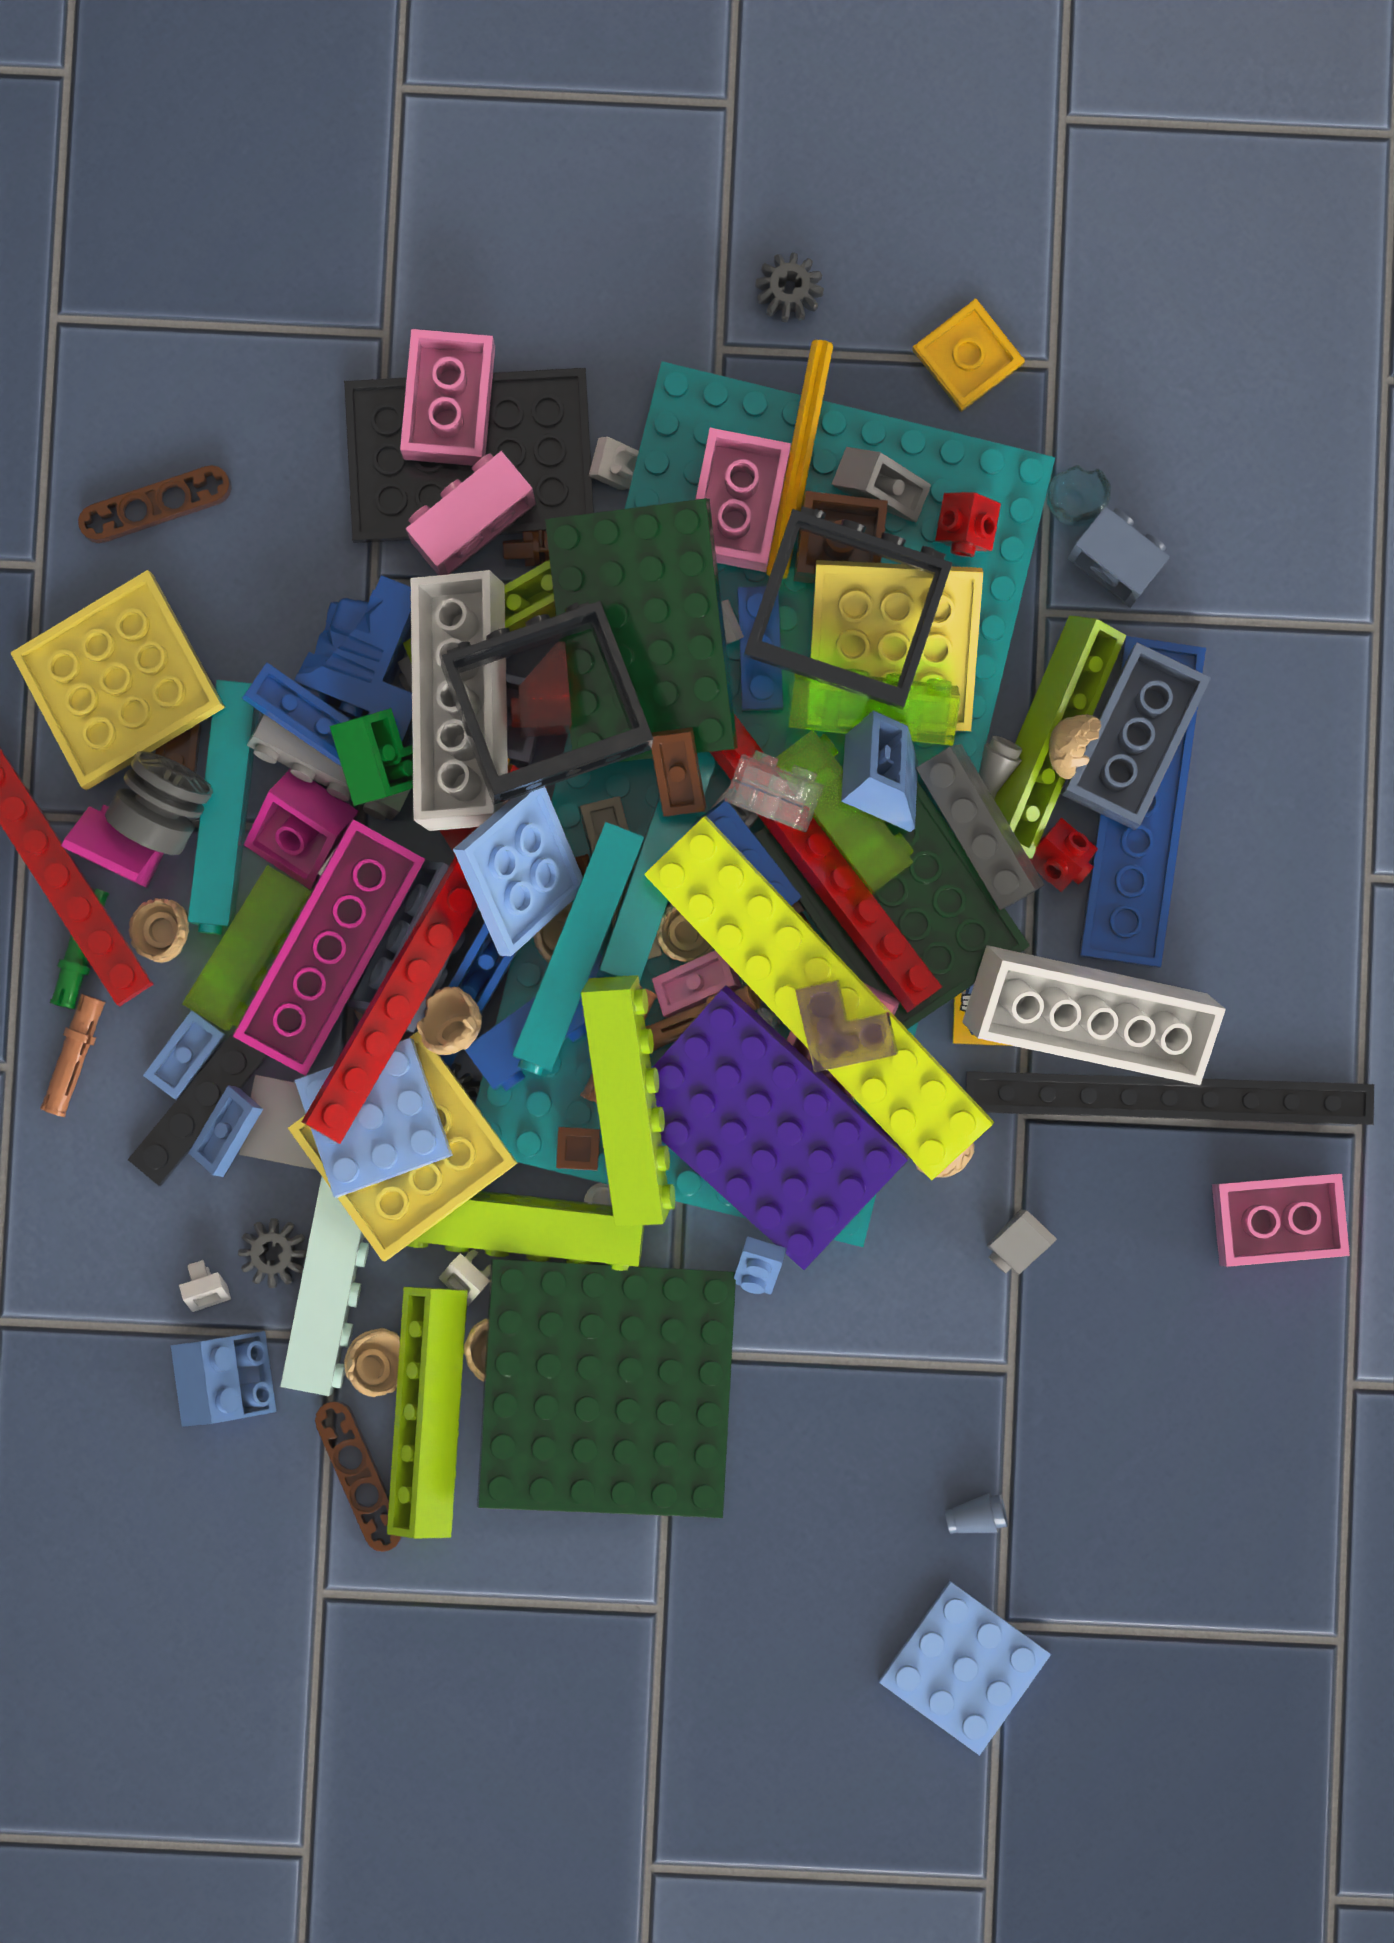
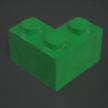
(373, 757)

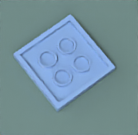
(519, 869)
(392, 1131)
(964, 1667)

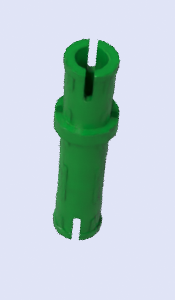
(72, 969)

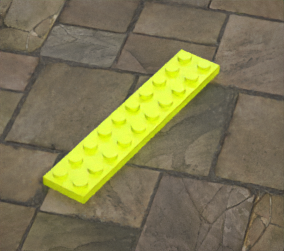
(781, 952)

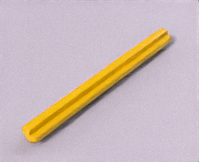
(802, 442)

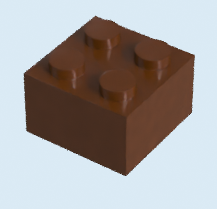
(837, 507)

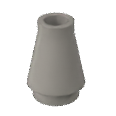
(998, 763)

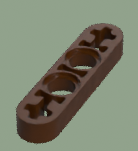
(153, 498)
(352, 1478)

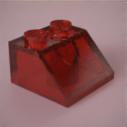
(544, 698)

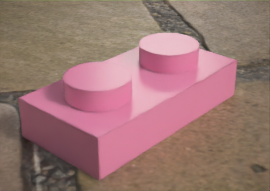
(693, 983)

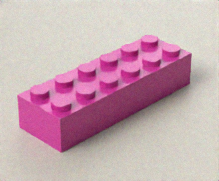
(328, 947)

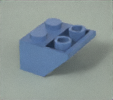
(881, 770)
(223, 1379)

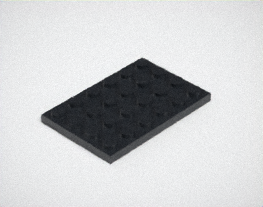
(533, 420)

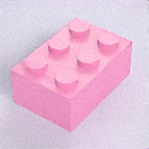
(447, 397)
(744, 486)
(470, 513)
(1280, 1220)

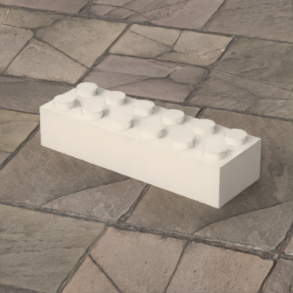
(445, 772)
(1093, 1015)

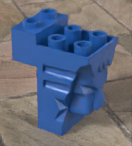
(360, 656)

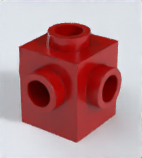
(967, 523)
(1063, 856)

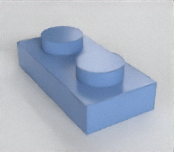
(184, 1055)
(225, 1131)
(759, 1266)

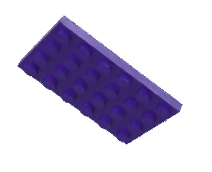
(770, 1129)

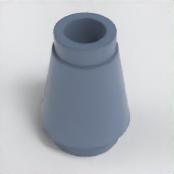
(978, 1515)

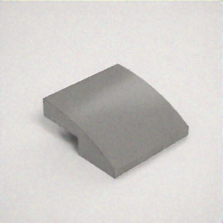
(270, 1134)

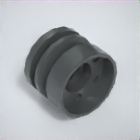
(158, 803)

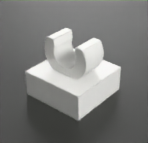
(613, 463)
(465, 1276)
(204, 1289)

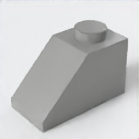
(879, 477)
(1019, 1243)

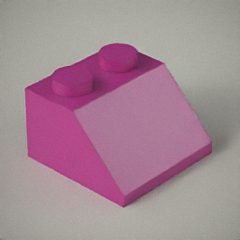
(299, 827)
(105, 846)

